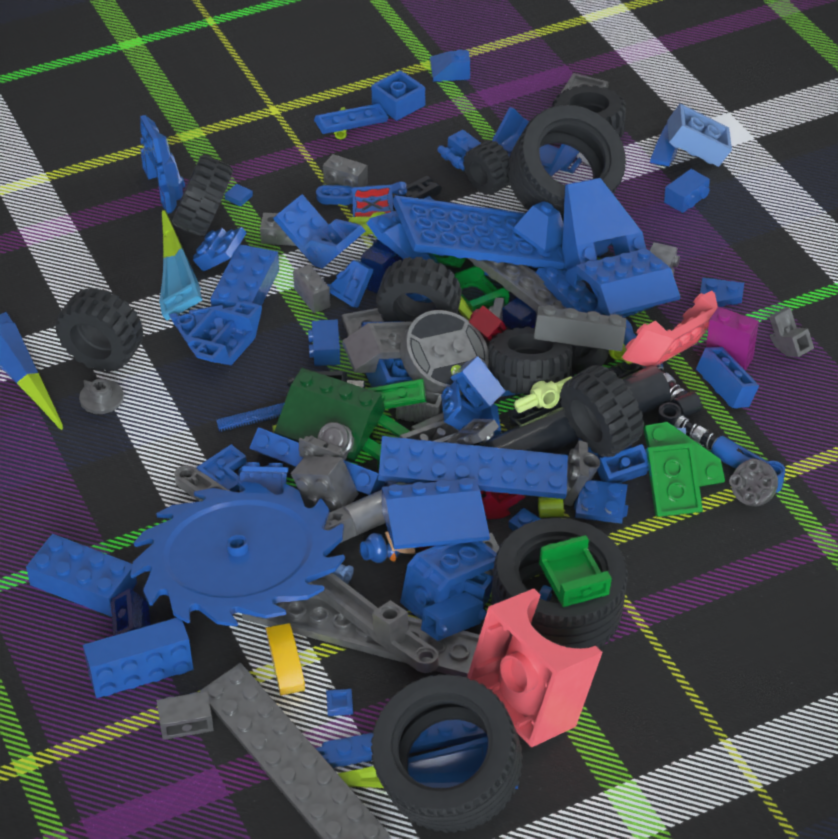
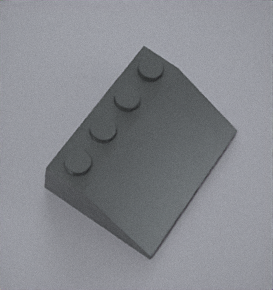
(580, 328)

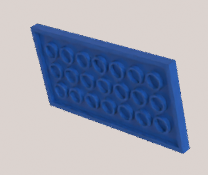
(470, 233)

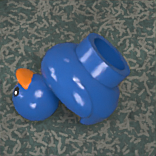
(376, 549)

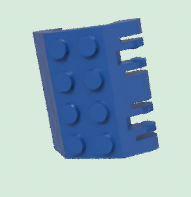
(627, 281)

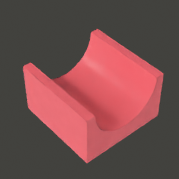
(532, 676)

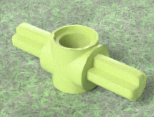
(541, 395)

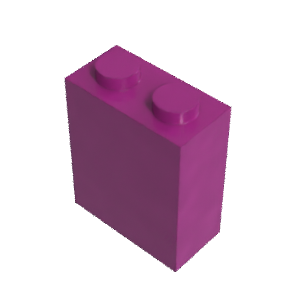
(733, 333)

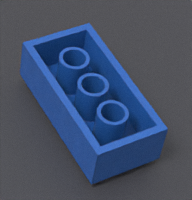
(247, 277)
(79, 573)
(138, 657)

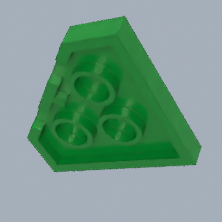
(708, 465)

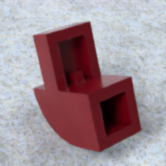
(497, 504)

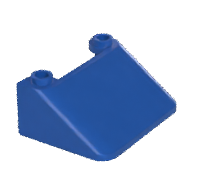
(551, 157)

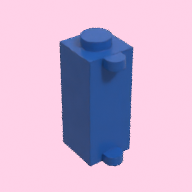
(452, 616)

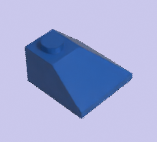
(451, 66)
(541, 227)

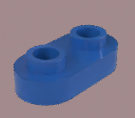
(334, 194)

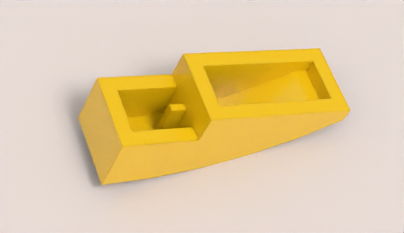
(285, 659)

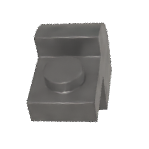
(787, 337)

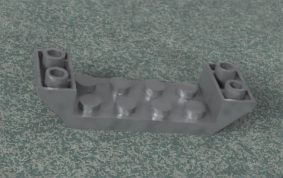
(374, 343)

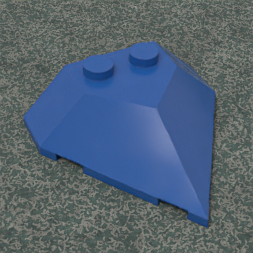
(219, 332)

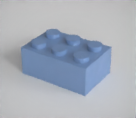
(699, 135)

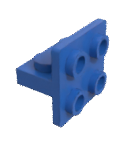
(270, 477)

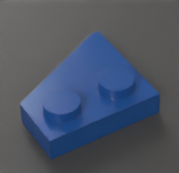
(352, 283)
(725, 291)

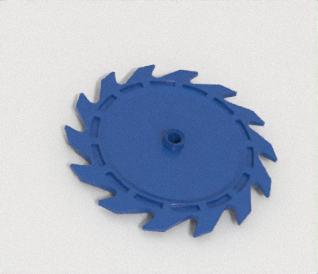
(238, 553)

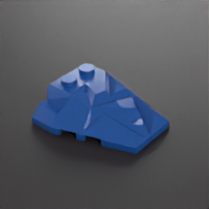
(160, 163)

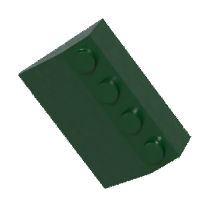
(324, 400)

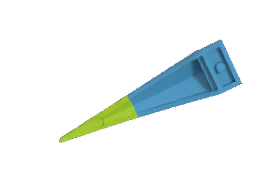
(179, 284)

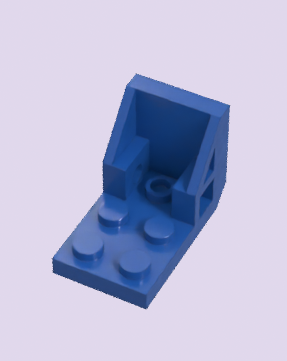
(312, 233)
(442, 572)

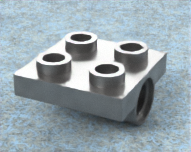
(580, 469)

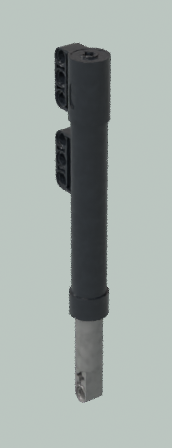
(530, 430)

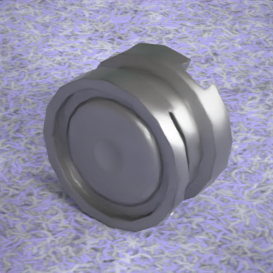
(337, 435)

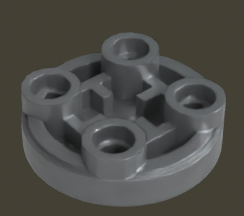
(754, 482)

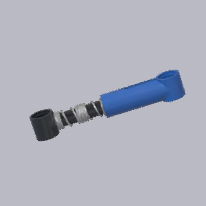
(688, 401)
(722, 447)

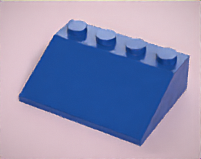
(434, 513)

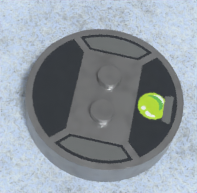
(438, 346)

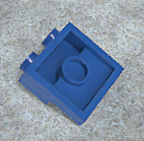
(218, 247)

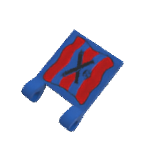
(375, 198)

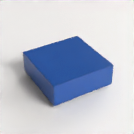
(238, 195)
(339, 702)

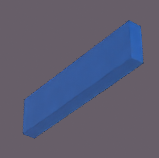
(351, 118)

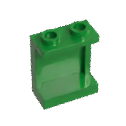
(573, 571)

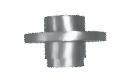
(101, 396)

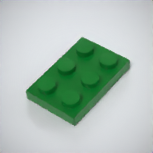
(674, 480)

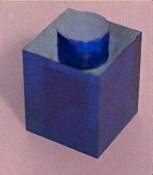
(518, 315)

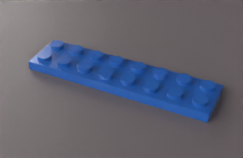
(491, 467)

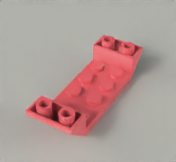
(657, 345)

